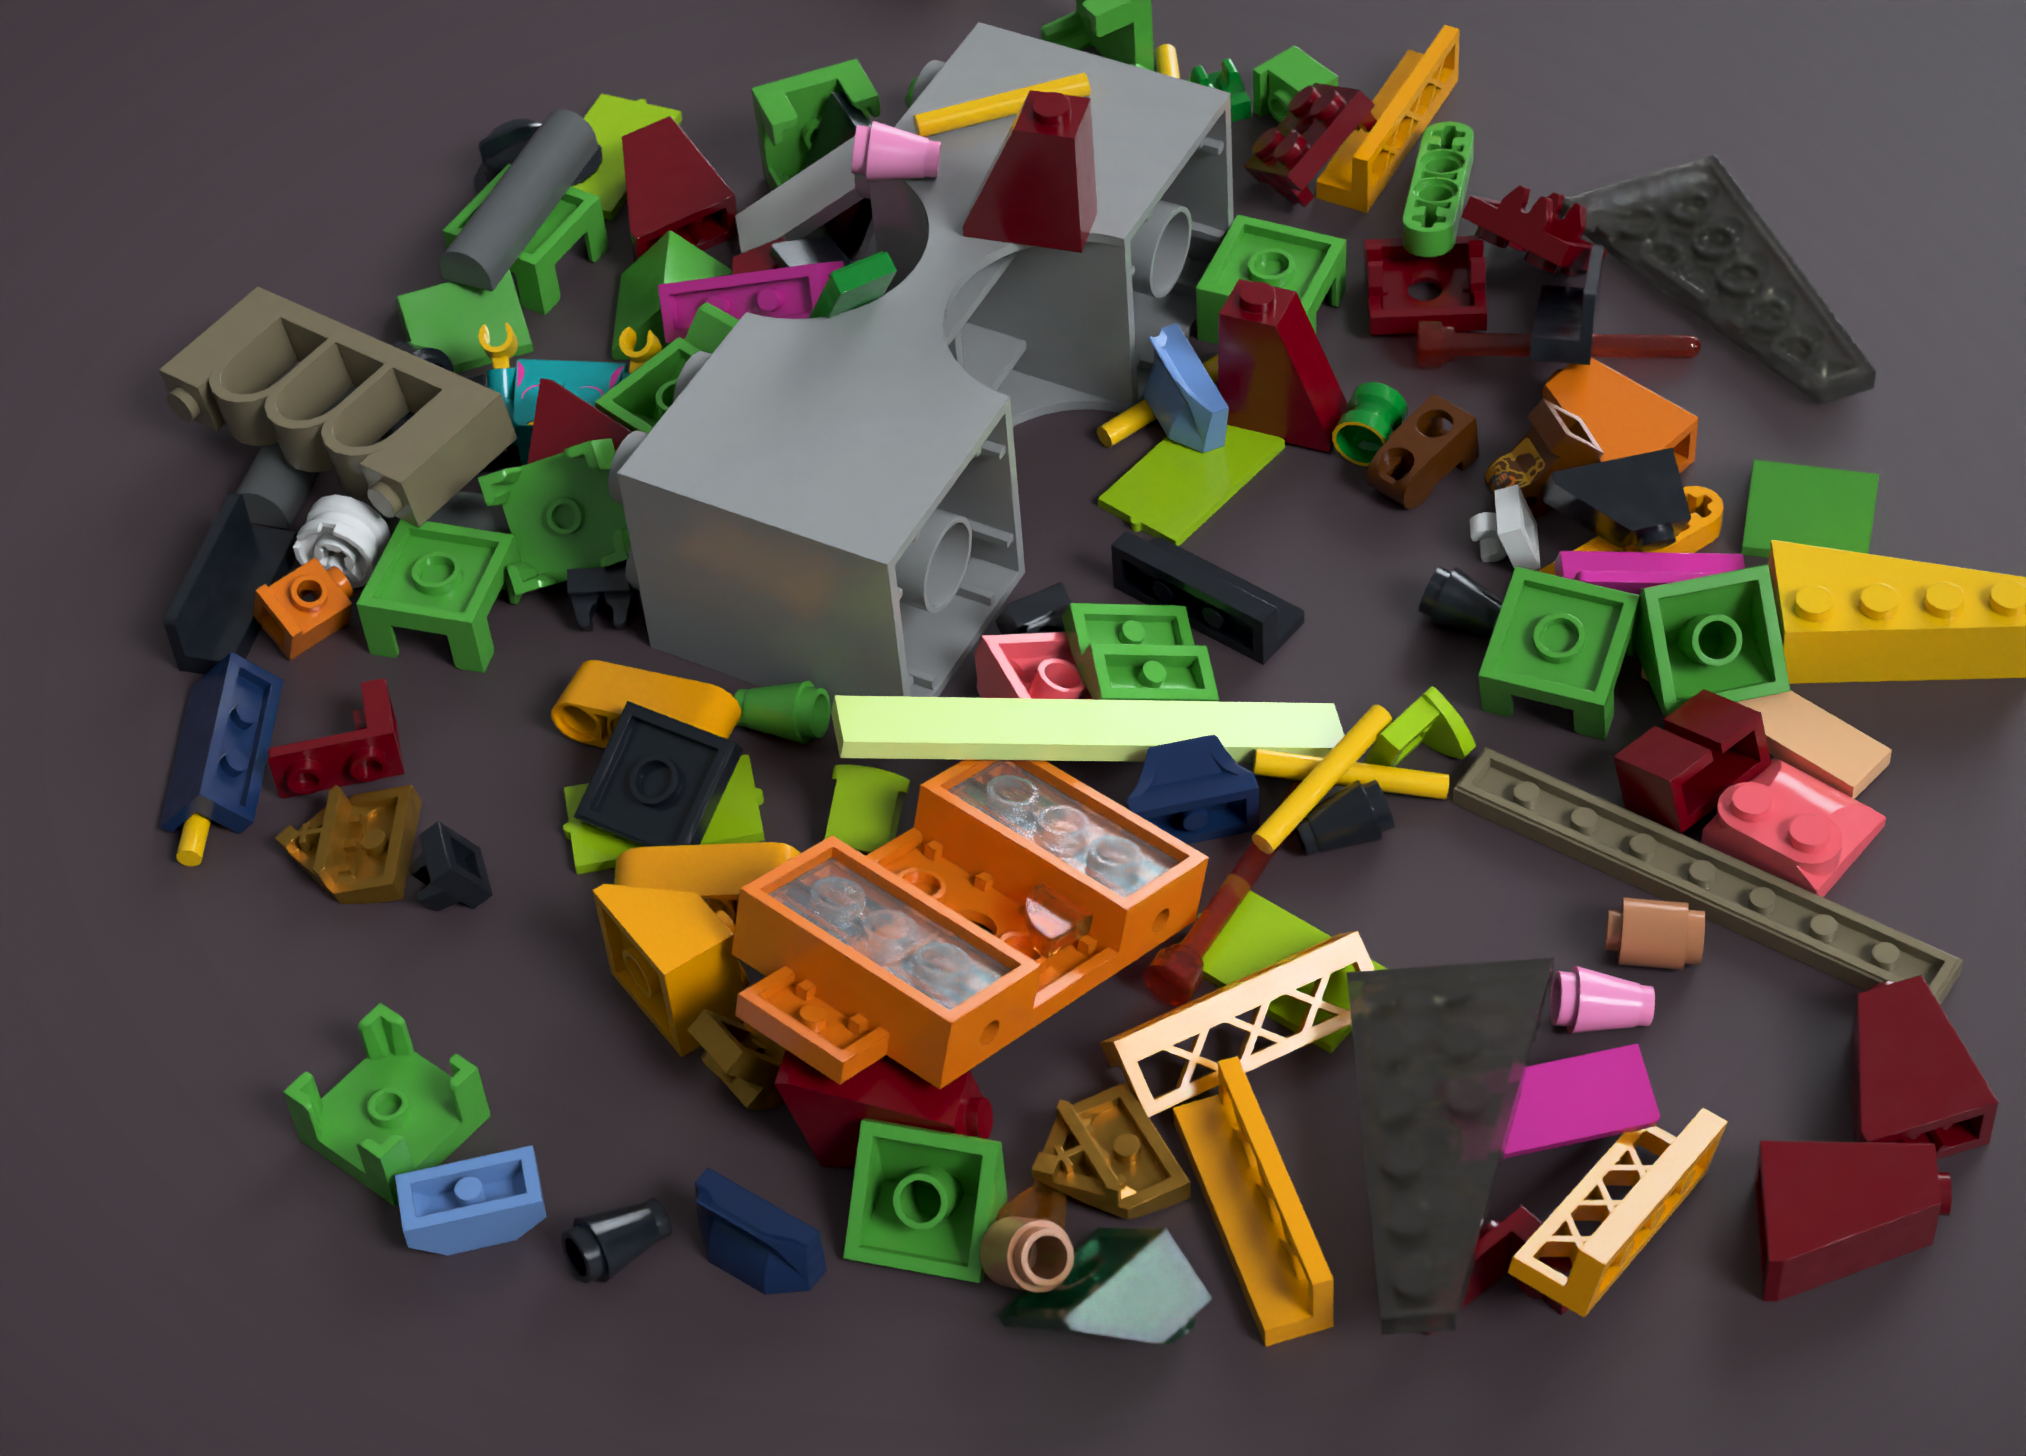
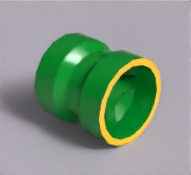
(1371, 416)

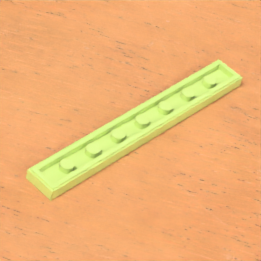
(1072, 727)

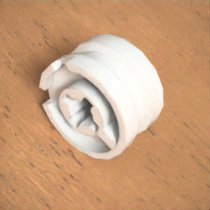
(343, 535)

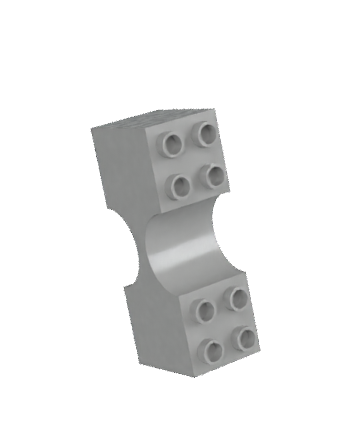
(851, 480)

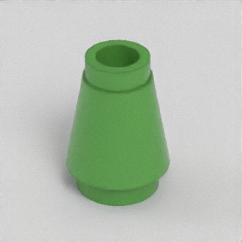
(786, 710)

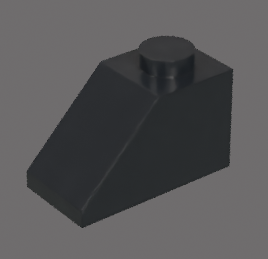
(1624, 499)

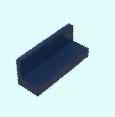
(223, 746)

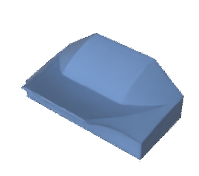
(1184, 393)
(471, 1202)

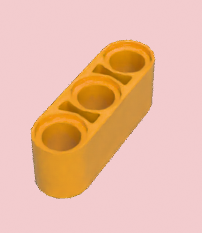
(601, 690)
(708, 869)

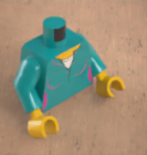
(583, 378)

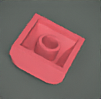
(1028, 667)
(1792, 827)

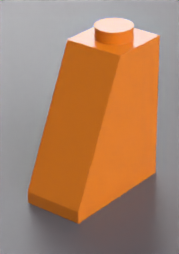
(1623, 413)

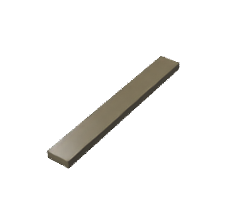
(1696, 874)

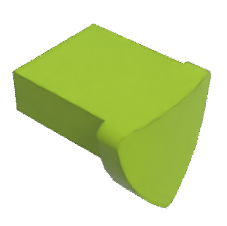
(1426, 721)
(865, 806)

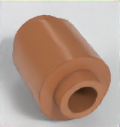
(1655, 934)
(1026, 1254)

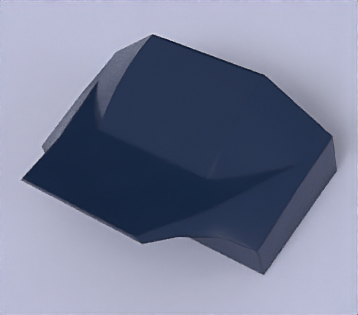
(1196, 791)
(756, 1238)

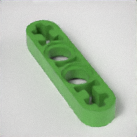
(1438, 189)

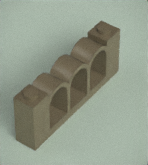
(408, 474)

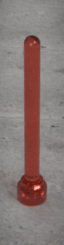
(1441, 344)
(1178, 970)

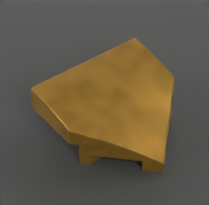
(359, 844)
(1111, 1156)

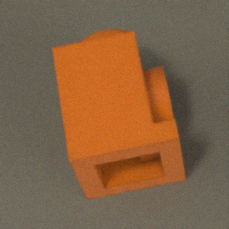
(298, 623)

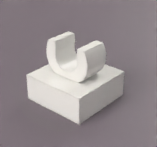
(1508, 531)

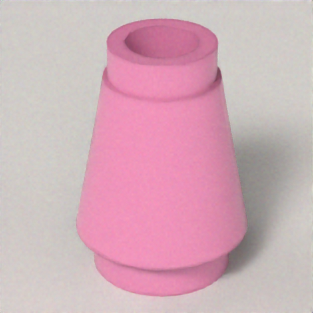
(893, 154)
(1598, 1001)

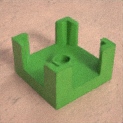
(1114, 27)
(792, 111)
(1274, 255)
(535, 271)
(560, 514)
(439, 583)
(1559, 647)
(390, 1110)

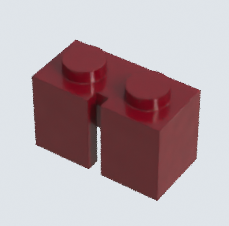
(1685, 768)

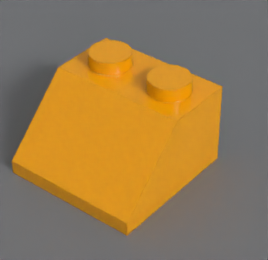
(670, 956)

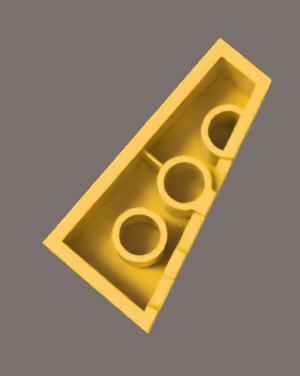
(1894, 618)

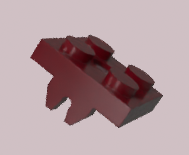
(1293, 155)
(1549, 240)
(1457, 274)

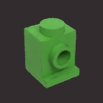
(1282, 78)

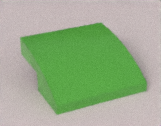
(1138, 653)

